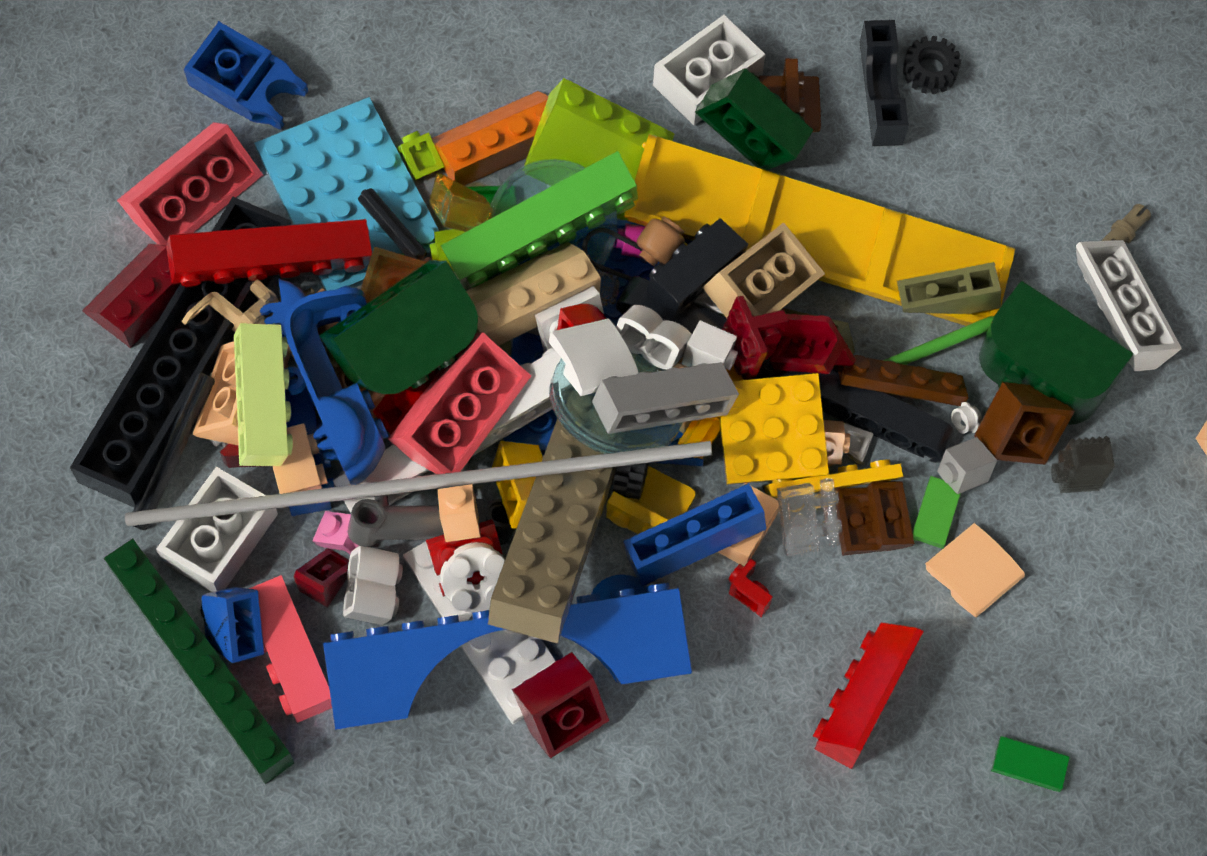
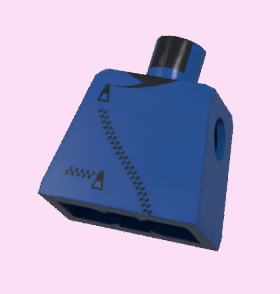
(233, 623)

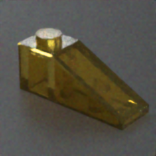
(458, 205)

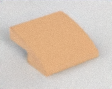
(975, 570)

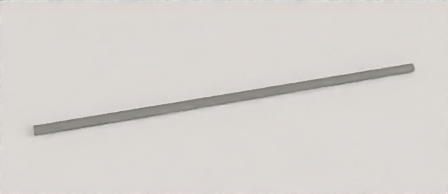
(419, 483)

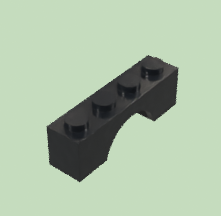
(879, 62)

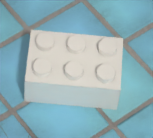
(702, 61)
(215, 546)

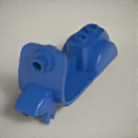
(344, 412)

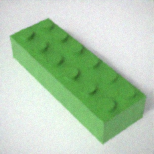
(542, 221)

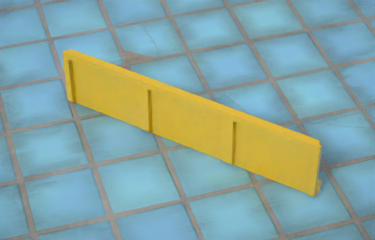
(849, 238)

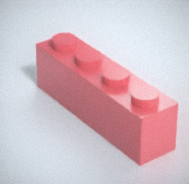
(291, 653)

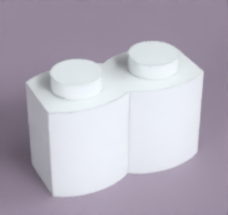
(657, 340)
(371, 585)

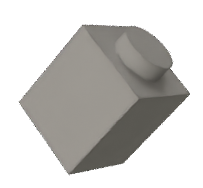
(967, 465)

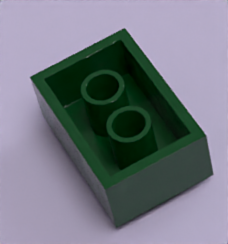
(754, 120)

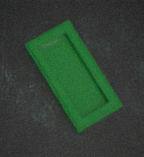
(1030, 764)

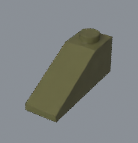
(952, 291)

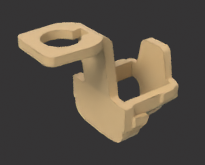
(230, 312)

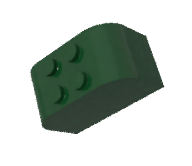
(405, 331)
(1052, 351)

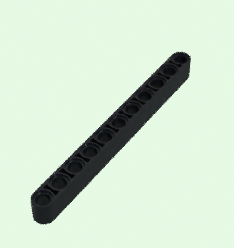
(863, 408)

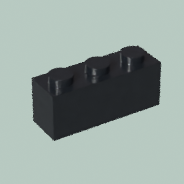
(694, 265)

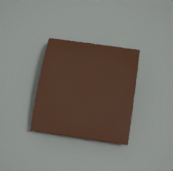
(874, 518)

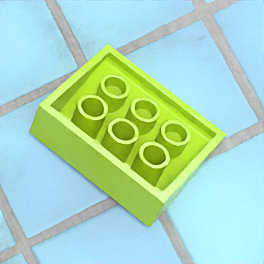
(588, 128)

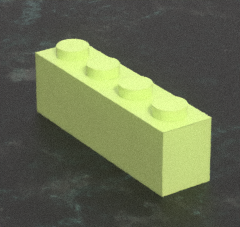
(261, 395)

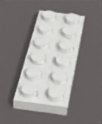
(501, 656)

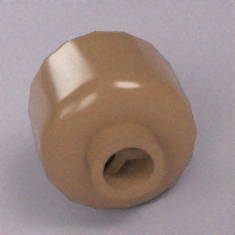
(660, 240)

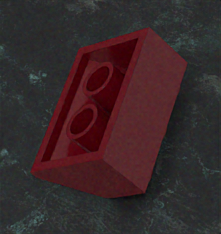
(135, 296)

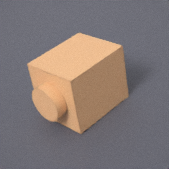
(458, 513)

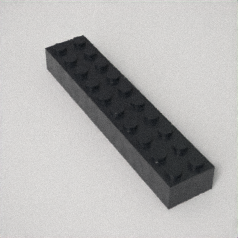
(147, 401)

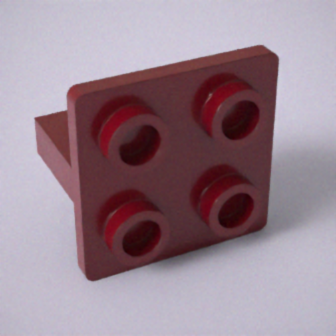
(755, 336)
(811, 346)

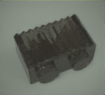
(1083, 465)

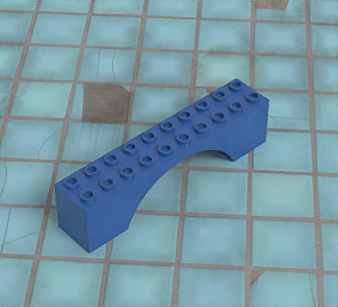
(380, 673)

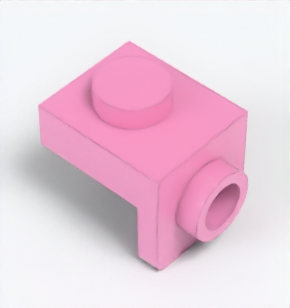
(333, 532)

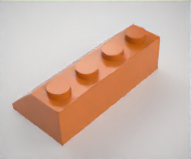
(491, 140)

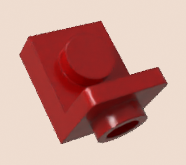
(751, 594)

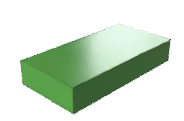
(935, 513)

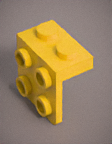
(660, 501)

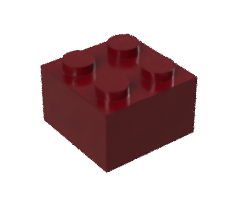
(561, 704)

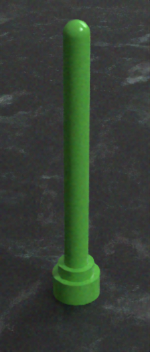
(942, 342)

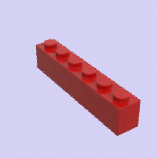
(268, 251)

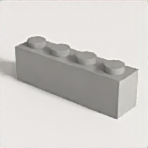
(664, 397)

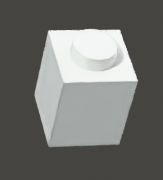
(710, 346)

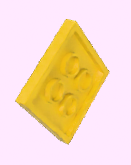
(775, 430)

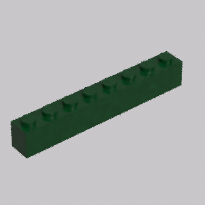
(199, 661)

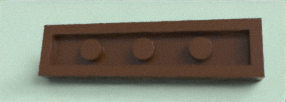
(904, 380)

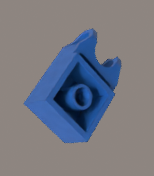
(241, 75)

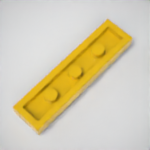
(846, 477)

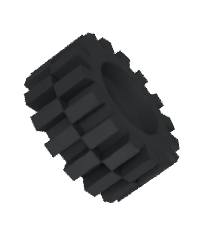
(928, 79)
(630, 480)

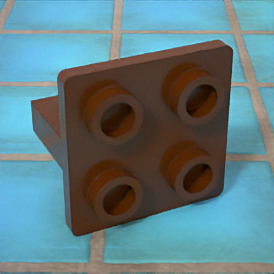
(797, 92)

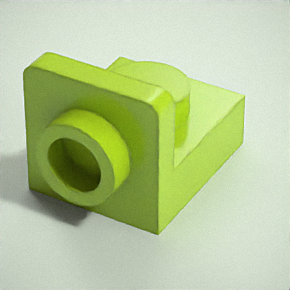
(420, 154)

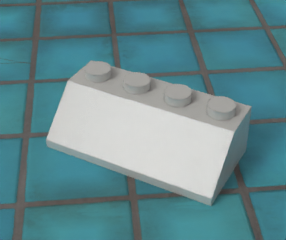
(1127, 303)

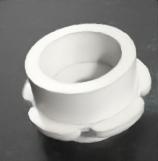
(969, 415)

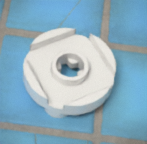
(460, 566)

